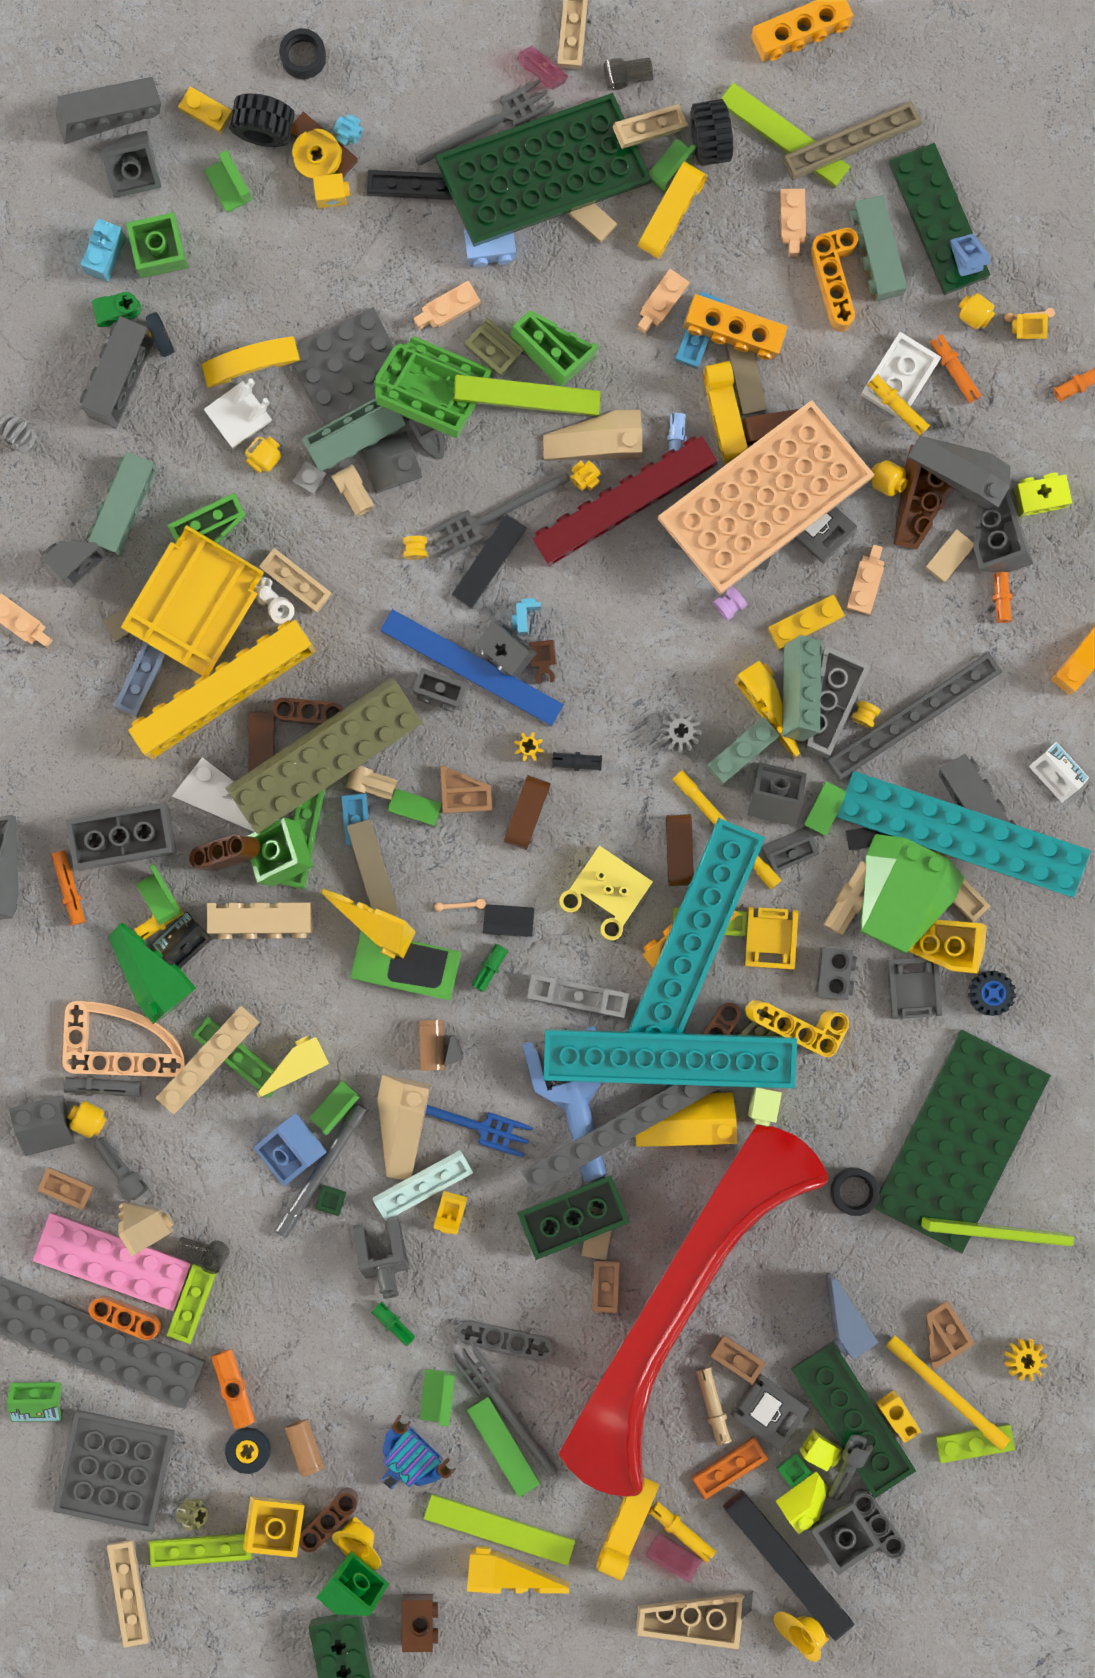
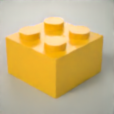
(273, 1526)

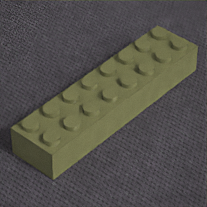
(324, 755)

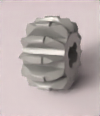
(16, 432)
(689, 736)

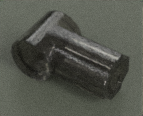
(621, 73)
(209, 1256)

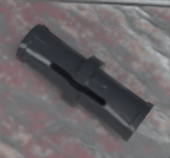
(577, 761)

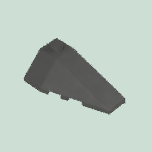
(967, 470)
(1000, 538)
(8, 867)

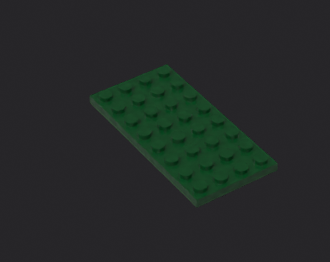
(541, 170)
(961, 1138)

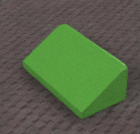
(415, 807)

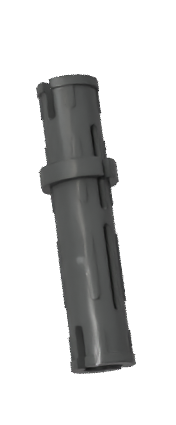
(99, 1086)

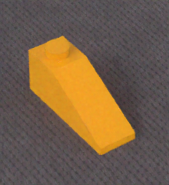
(1077, 666)

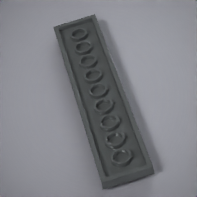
(96, 1346)

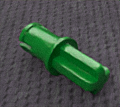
(489, 967)
(393, 1323)

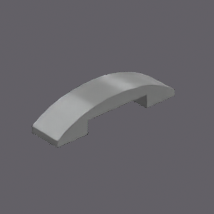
(578, 996)

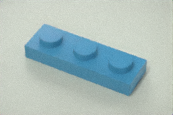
(693, 346)

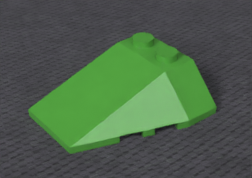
(905, 890)

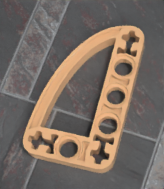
(112, 1058)

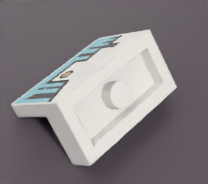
(1059, 772)

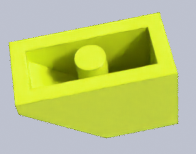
(820, 1450)
(804, 1502)

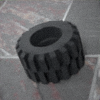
(261, 120)
(711, 132)

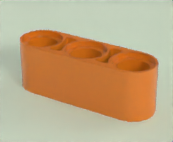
(113, 1320)

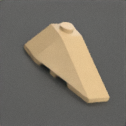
(603, 437)
(401, 1115)
(142, 1226)

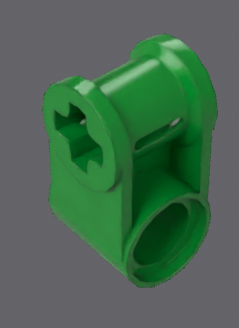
(109, 308)

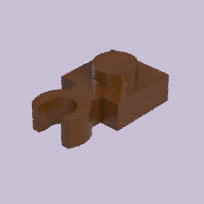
(544, 658)

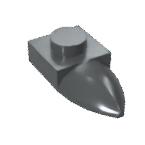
(429, 438)

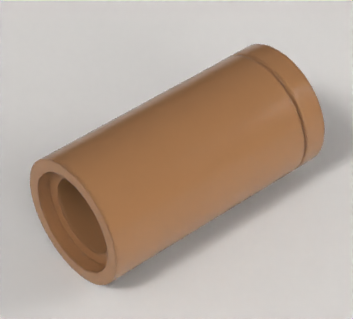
(431, 1045)
(304, 1447)

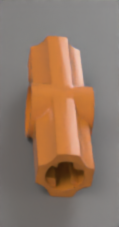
(238, 1405)

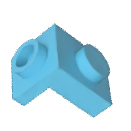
(520, 620)

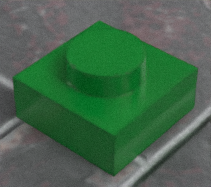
(794, 1470)

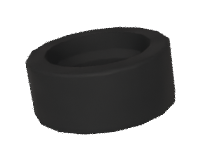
(294, 37)
(854, 1210)

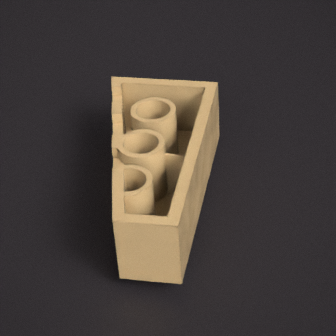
(260, 919)
(698, 1621)

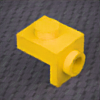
(1030, 326)
(450, 1213)

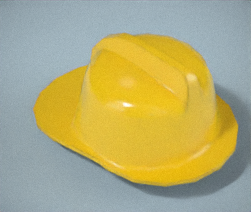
(358, 1539)
(803, 1633)

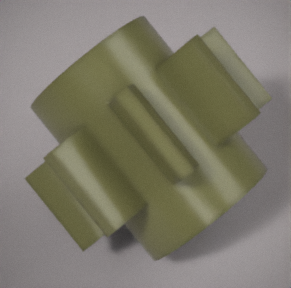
(192, 1514)

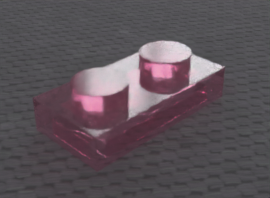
(542, 67)
(673, 1557)

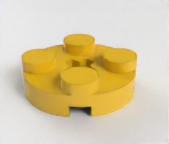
(313, 141)

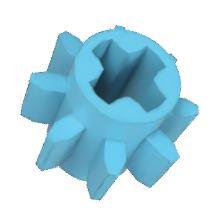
(348, 129)

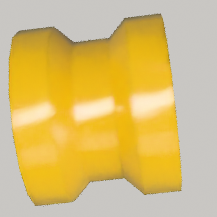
(415, 547)
(865, 714)

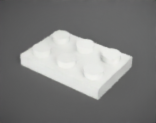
(904, 368)

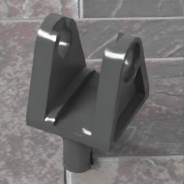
(385, 1268)

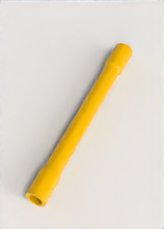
(691, 790)
(988, 1429)

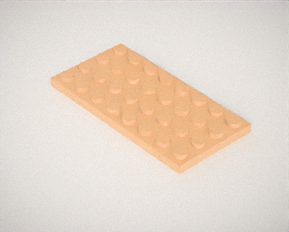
(765, 497)

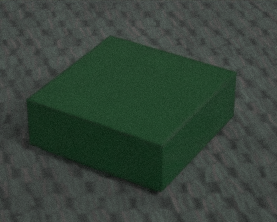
(330, 1200)

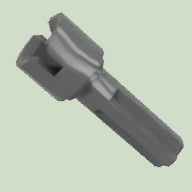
(129, 1183)
(854, 1457)

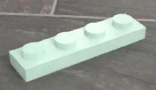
(422, 1185)

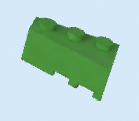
(552, 348)
(212, 521)

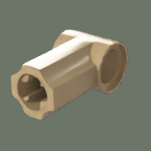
(351, 487)
(366, 781)

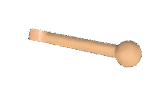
(1009, 316)
(479, 904)

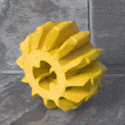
(1032, 1352)

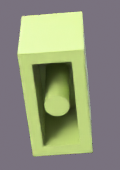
(764, 1105)

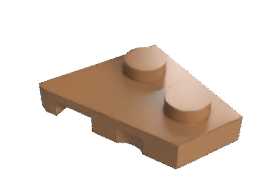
(463, 793)
(945, 1334)

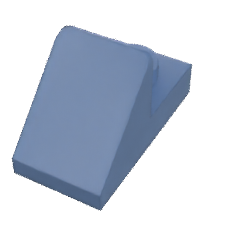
(969, 254)

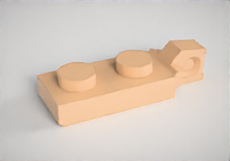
(793, 219)
(662, 300)
(448, 306)
(866, 582)
(22, 622)

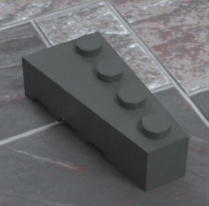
(106, 108)
(969, 789)

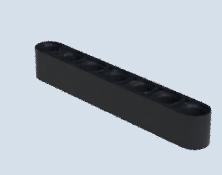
(788, 1565)

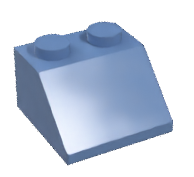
(289, 1149)

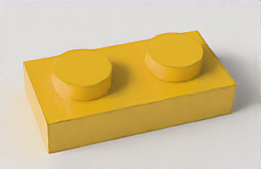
(205, 110)

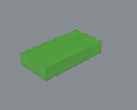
(825, 808)

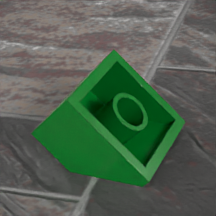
(353, 1588)

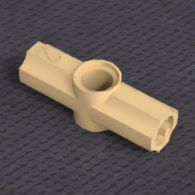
(848, 902)

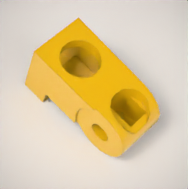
(898, 1416)

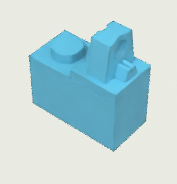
(103, 250)

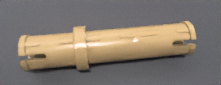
(713, 1406)

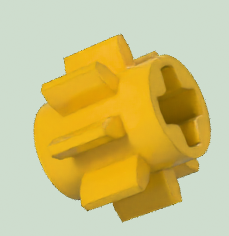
(585, 475)
(525, 740)

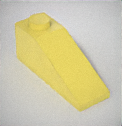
(298, 1063)

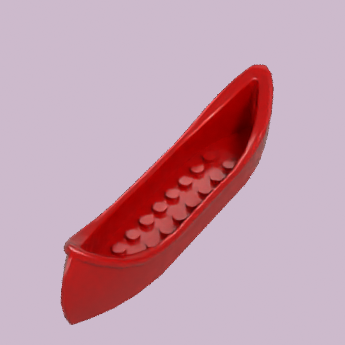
(607, 1437)

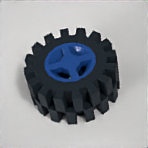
(999, 996)

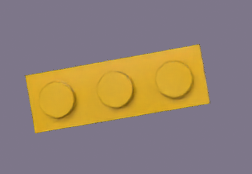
(806, 621)

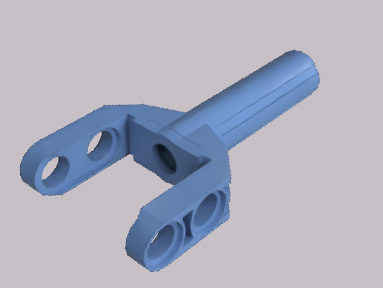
(575, 1100)

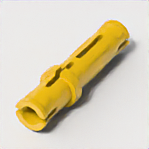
(898, 405)
(674, 1525)

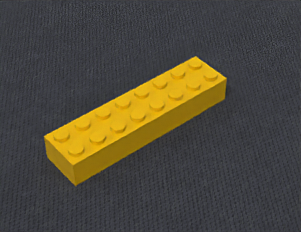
(221, 690)

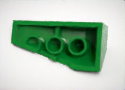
(154, 983)

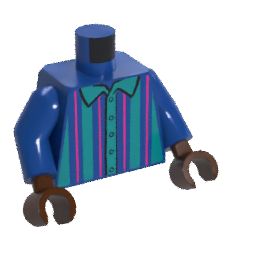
(411, 1458)

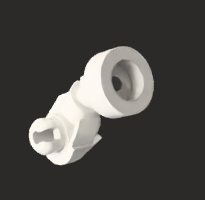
(278, 607)

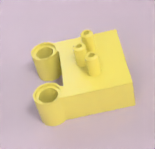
(610, 886)

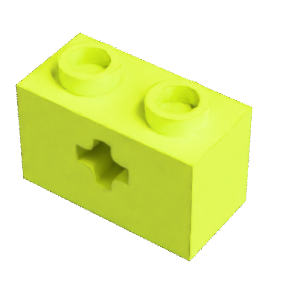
(1031, 503)

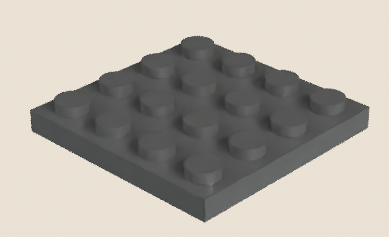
(343, 364)
(114, 1471)

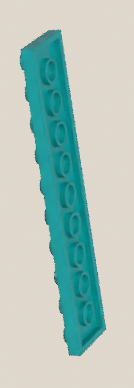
(965, 834)
(697, 929)
(670, 1058)

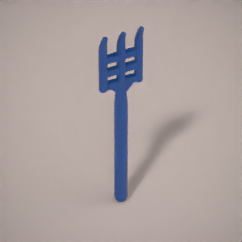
(484, 1128)

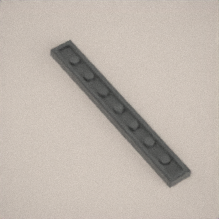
(913, 716)

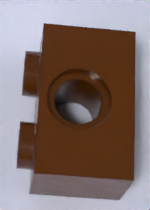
(415, 1638)

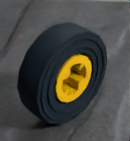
(159, 334)
(236, 1444)

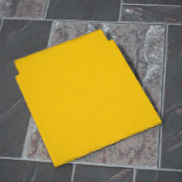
(194, 601)

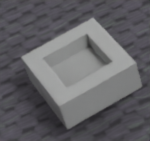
(309, 478)

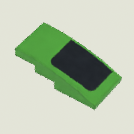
(422, 970)

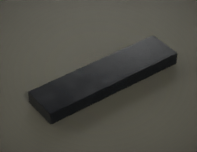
(407, 185)
(489, 561)

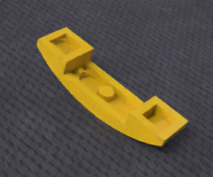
(250, 359)

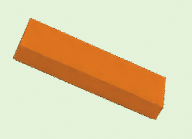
(729, 1468)

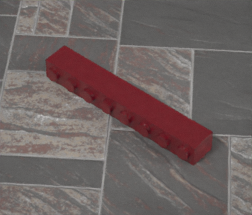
(625, 500)

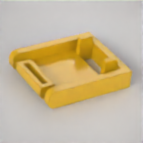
(771, 934)

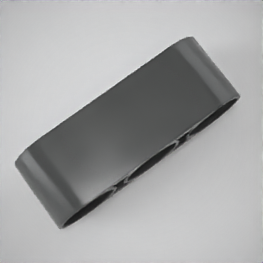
(886, 1531)

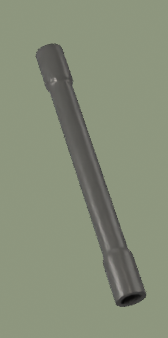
(292, 1214)

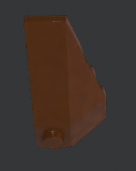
(919, 504)

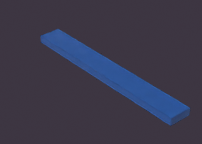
(471, 667)

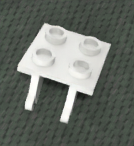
(239, 413)

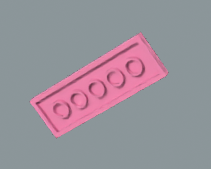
(106, 1261)

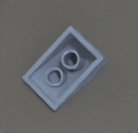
(847, 1324)

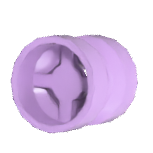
(730, 604)

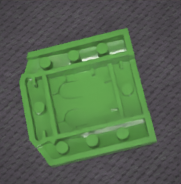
(421, 382)

